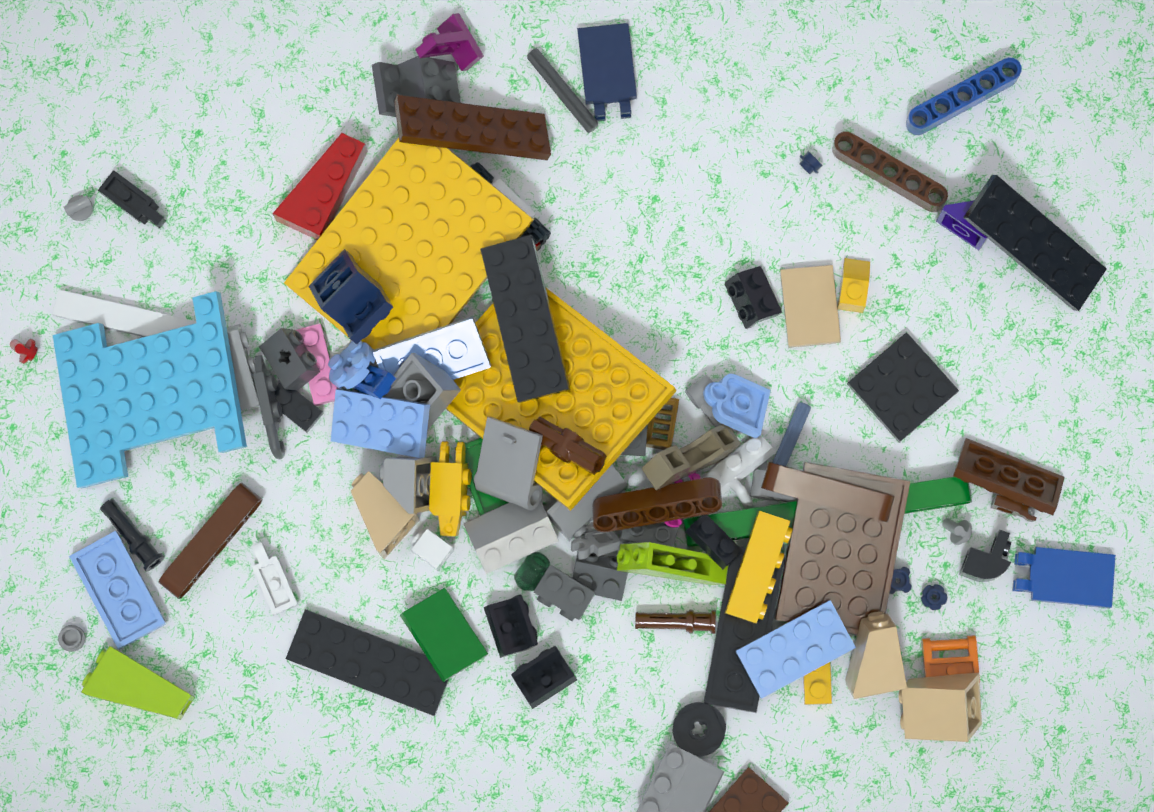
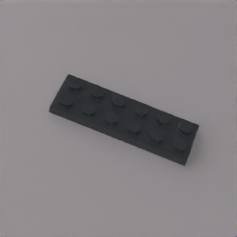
(1035, 242)
(525, 319)
(367, 662)
(727, 679)

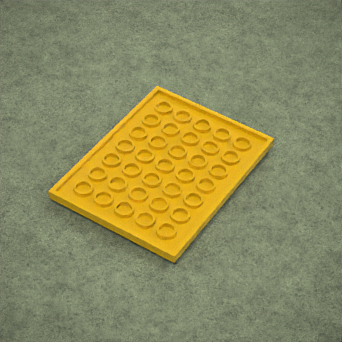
(418, 235)
(607, 404)

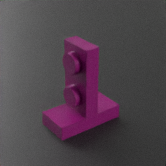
(453, 40)

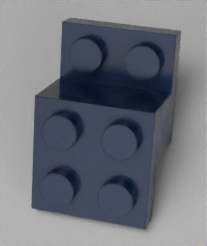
(351, 297)

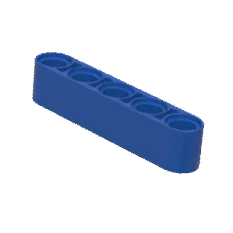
(970, 86)

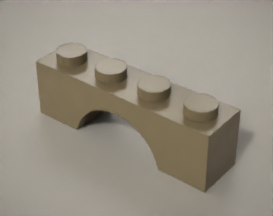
(678, 463)

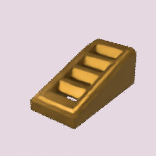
(662, 443)

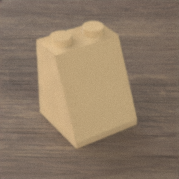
(381, 513)
(877, 659)
(941, 707)

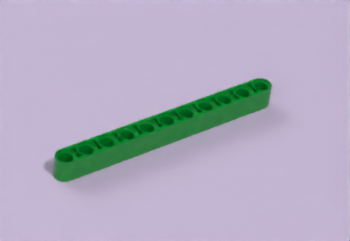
(921, 497)

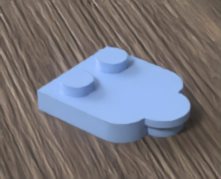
(738, 403)

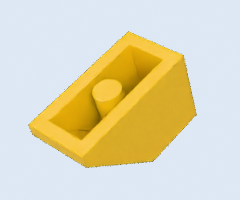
(854, 285)

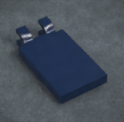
(607, 68)

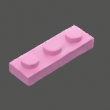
(320, 386)

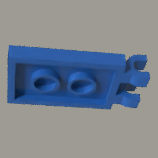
(1068, 577)

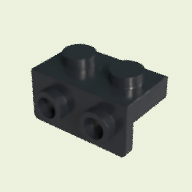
(752, 296)
(511, 626)
(543, 676)

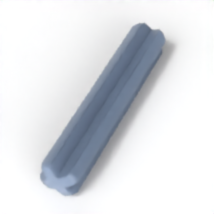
(792, 434)

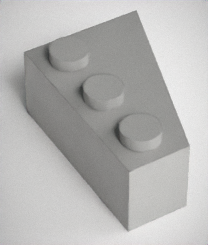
(243, 367)

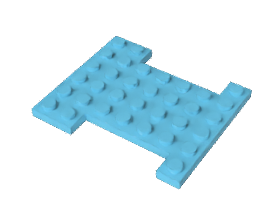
(147, 391)

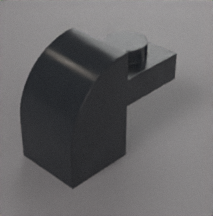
(984, 566)

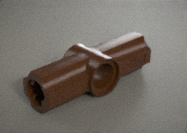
(569, 446)

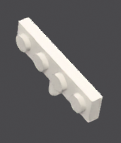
(739, 465)

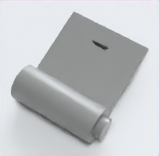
(508, 466)

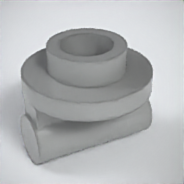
(79, 208)
(959, 531)

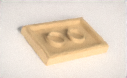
(810, 306)

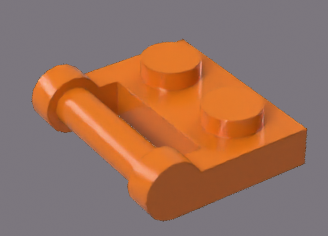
(951, 665)

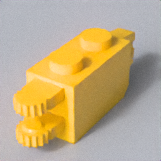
(449, 489)

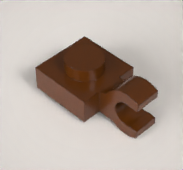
(1013, 508)

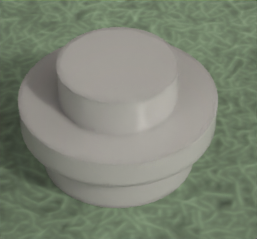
(71, 638)

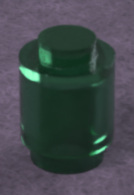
(531, 571)

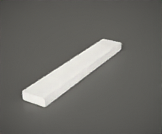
(114, 315)

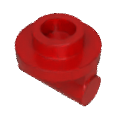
(26, 351)

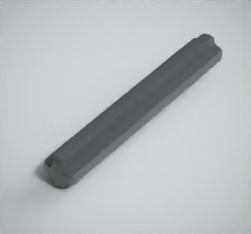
(562, 90)

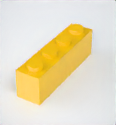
(757, 567)

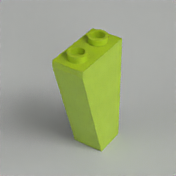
(670, 563)
(134, 685)

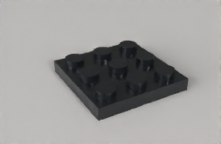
(902, 387)

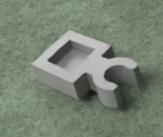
(597, 543)

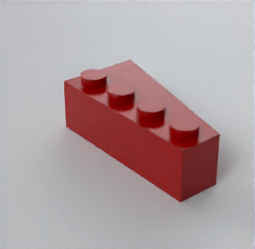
(322, 190)

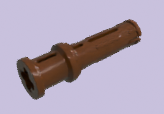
(688, 621)

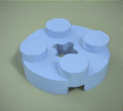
(351, 365)

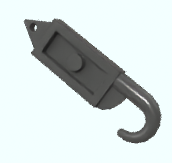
(269, 406)

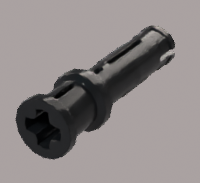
(138, 543)

